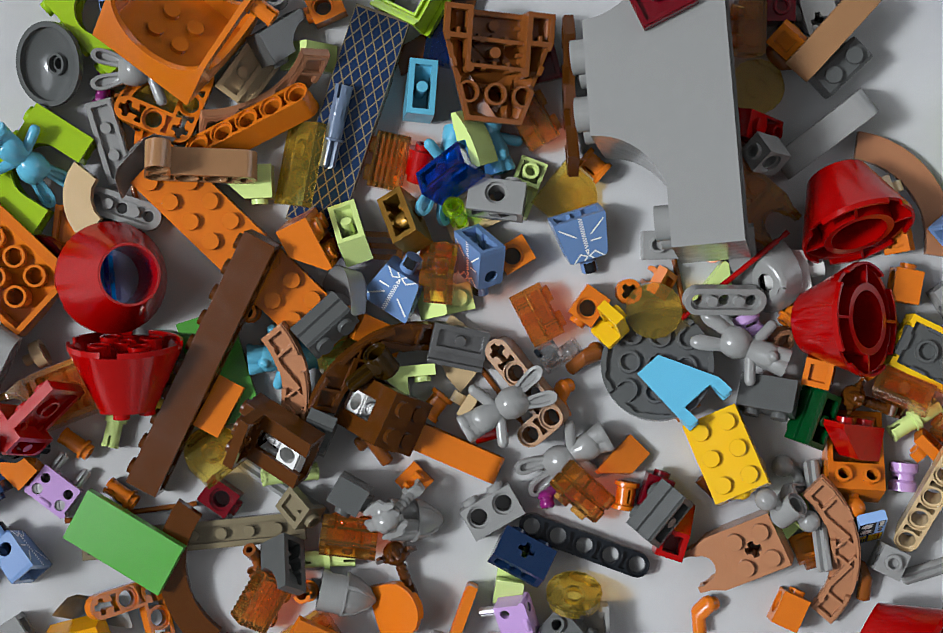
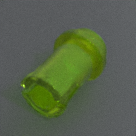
(454, 210)

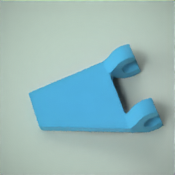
(679, 385)

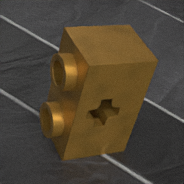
(404, 226)

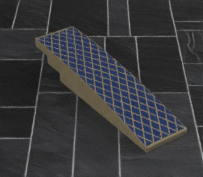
(368, 65)

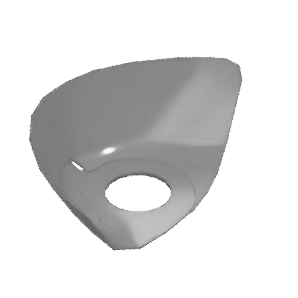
(132, 165)
(785, 272)
(349, 283)
(74, 608)

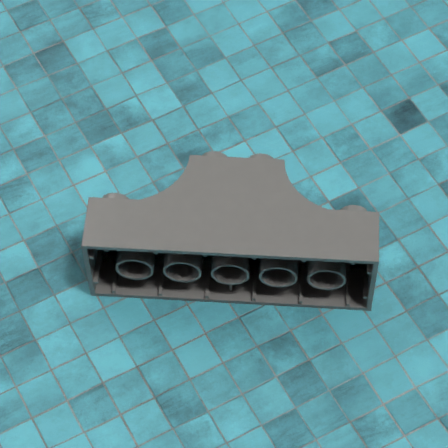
(673, 109)

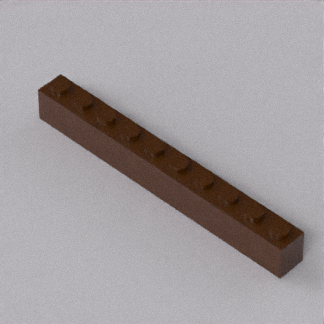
(203, 361)

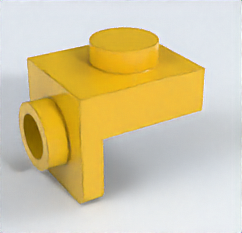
(611, 326)

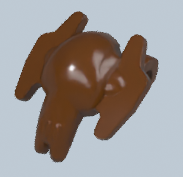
(855, 397)
(395, 554)

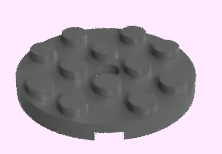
(634, 352)

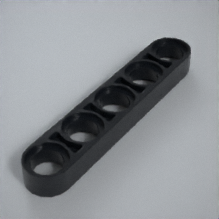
(594, 555)

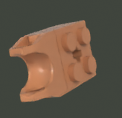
(735, 558)

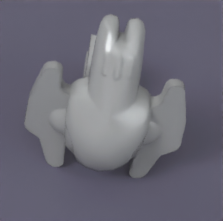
(387, 515)

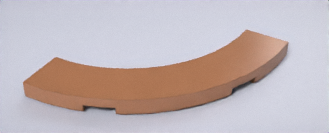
(306, 70)
(914, 178)
(292, 368)
(844, 545)

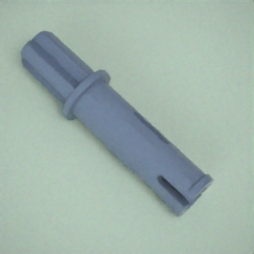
(335, 125)

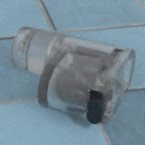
(553, 357)

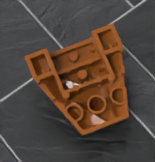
(496, 60)

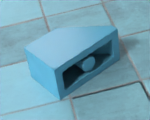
(420, 90)

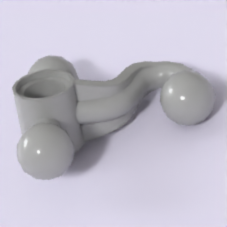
(788, 505)

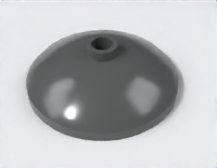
(49, 63)

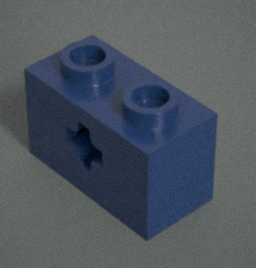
(508, 556)

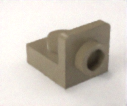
(299, 510)

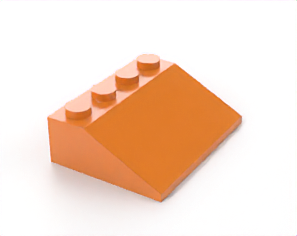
(25, 276)

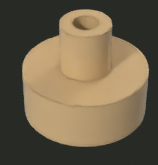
(37, 354)

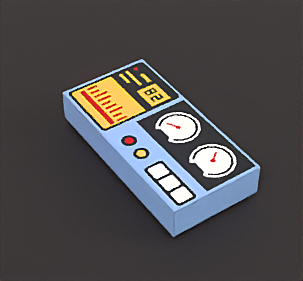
(871, 525)

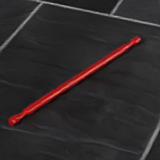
(750, 262)

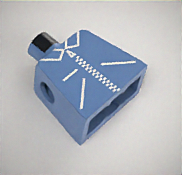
(582, 235)
(480, 258)
(397, 286)
(20, 556)

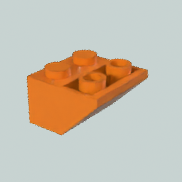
(309, 240)

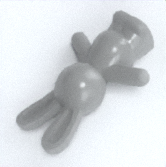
(126, 74)
(739, 344)
(507, 405)
(580, 449)

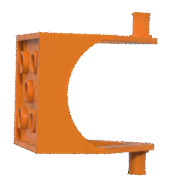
(180, 40)

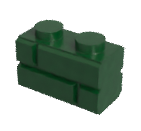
(812, 410)

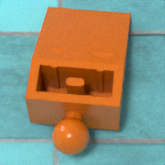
(854, 478)

